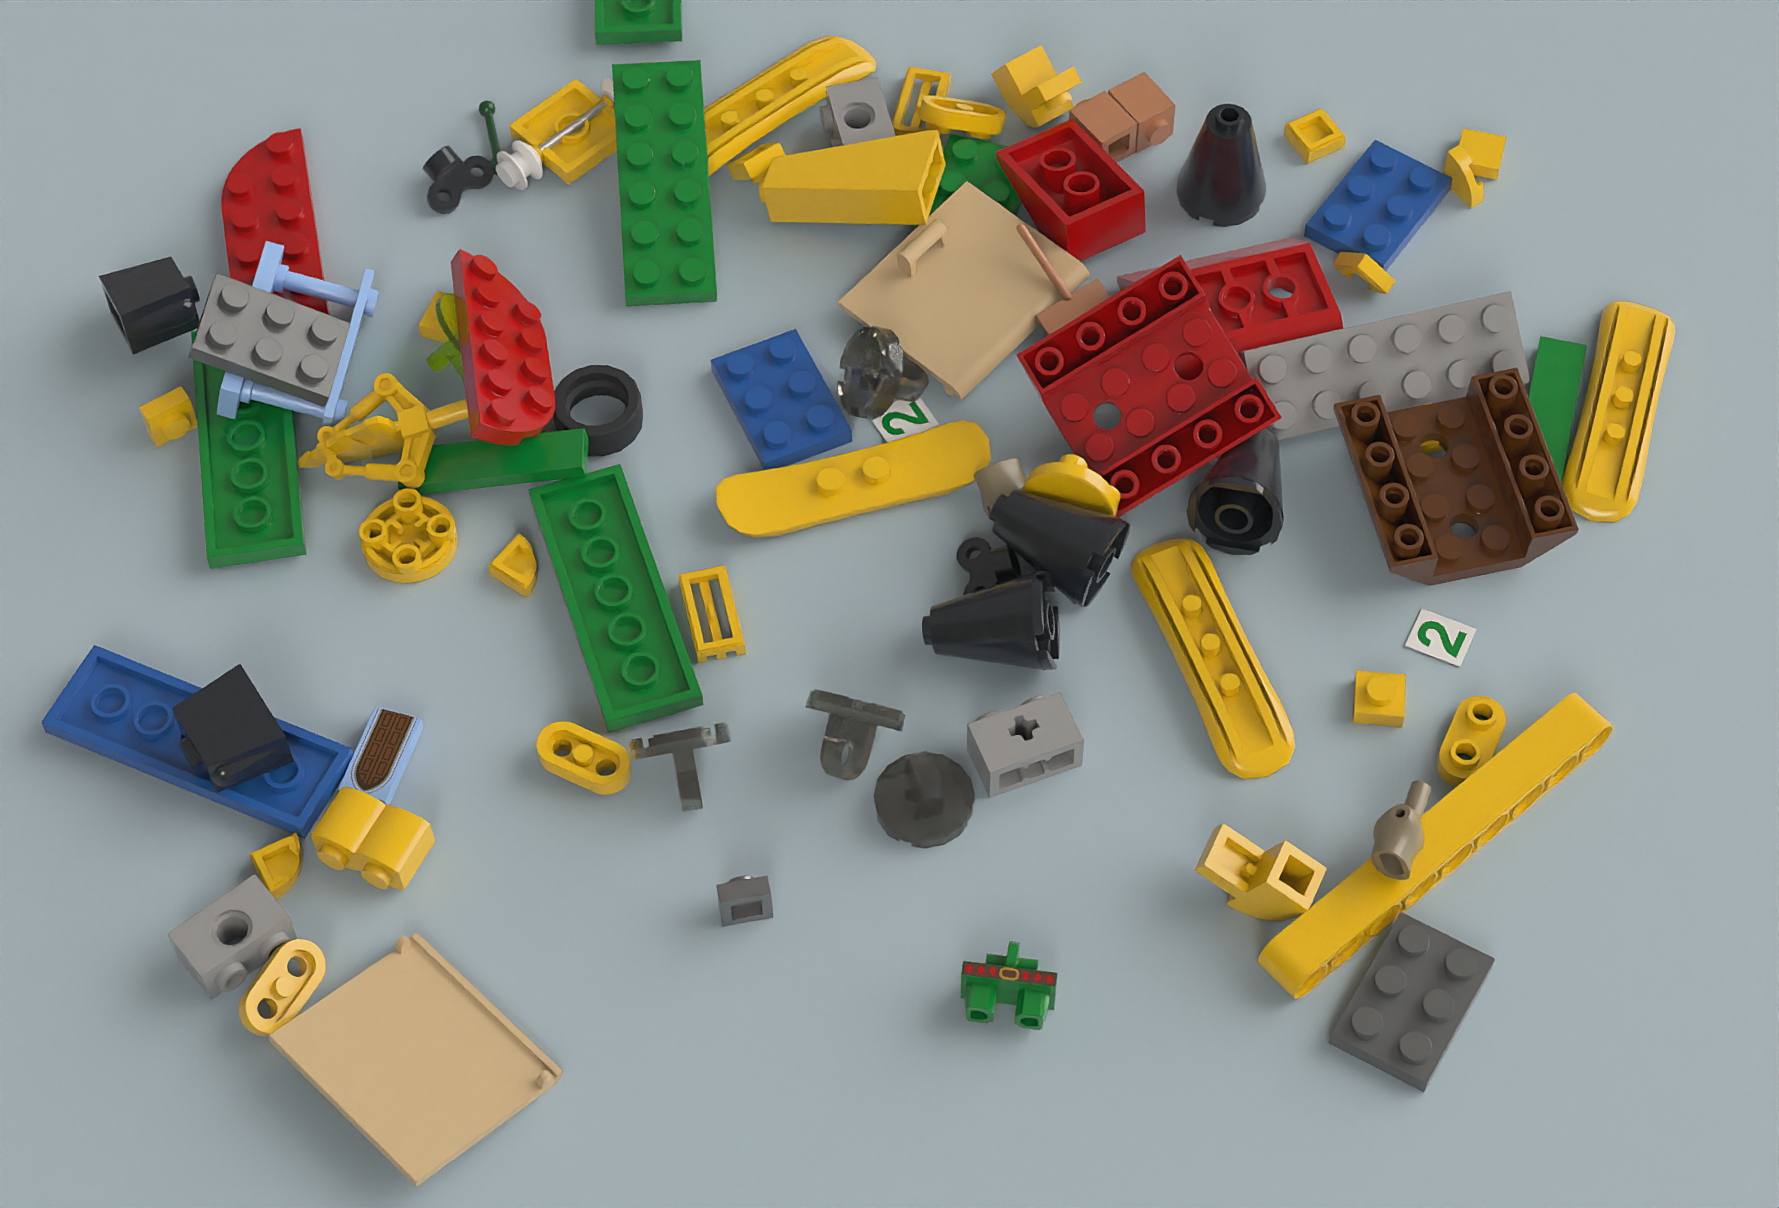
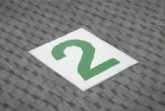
(905, 419)
(1440, 637)

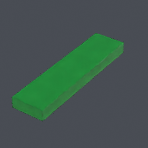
(1555, 393)
(489, 464)

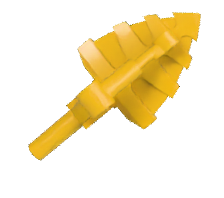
(381, 436)

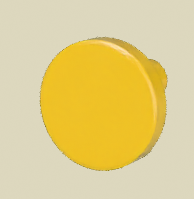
(1073, 484)
(409, 538)

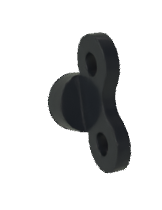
(454, 177)
(990, 566)

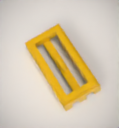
(929, 78)
(719, 645)

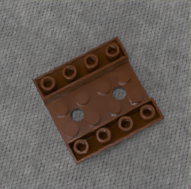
(1490, 478)

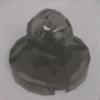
(877, 374)
(852, 724)
(681, 747)
(924, 799)

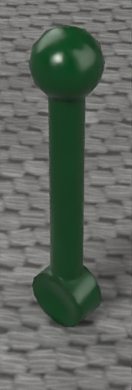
(487, 110)

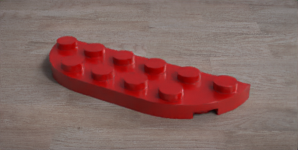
(272, 201)
(501, 354)

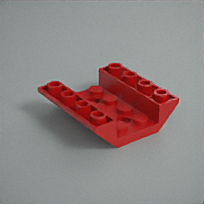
(1240, 299)
(1127, 359)

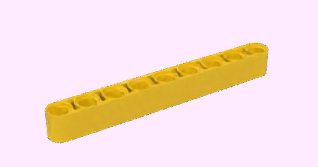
(1452, 833)

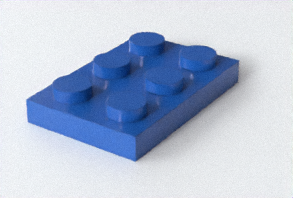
(1378, 205)
(781, 400)

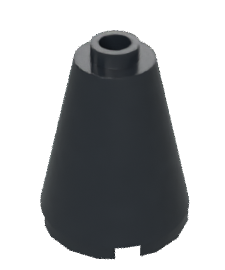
(1223, 169)
(1240, 498)
(1061, 539)
(999, 624)

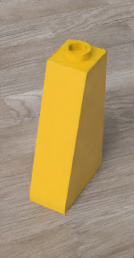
(857, 182)

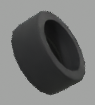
(600, 381)

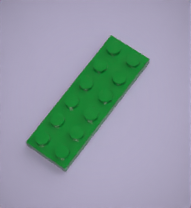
(664, 183)
(247, 477)
(615, 598)

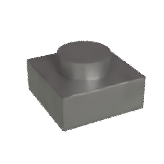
(744, 900)

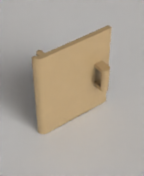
(962, 289)
(416, 1058)

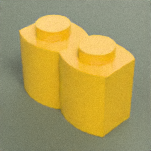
(372, 839)

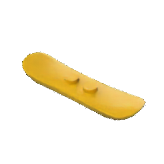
(780, 94)
(1618, 412)
(854, 482)
(1215, 658)

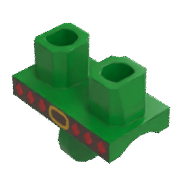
(1009, 982)

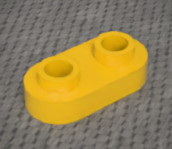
(973, 117)
(1470, 737)
(587, 758)
(280, 989)

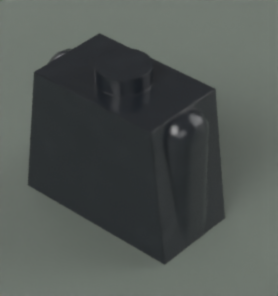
(151, 303)
(231, 731)

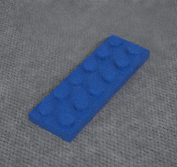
(129, 718)

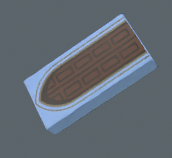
(383, 754)

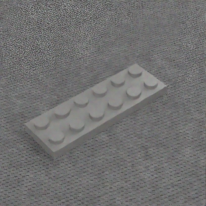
(1401, 358)

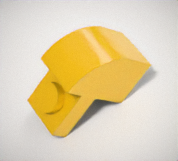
(1034, 87)
(1260, 882)

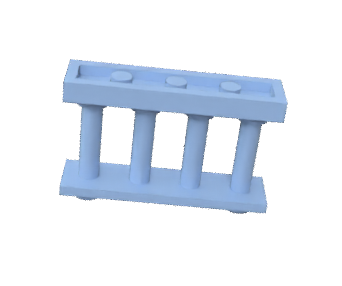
(276, 277)

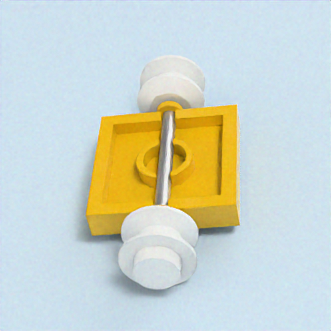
(564, 132)

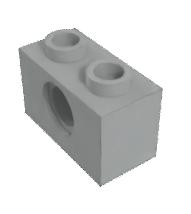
(856, 113)
(242, 911)

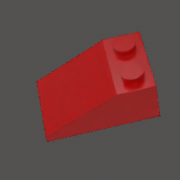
(1074, 190)

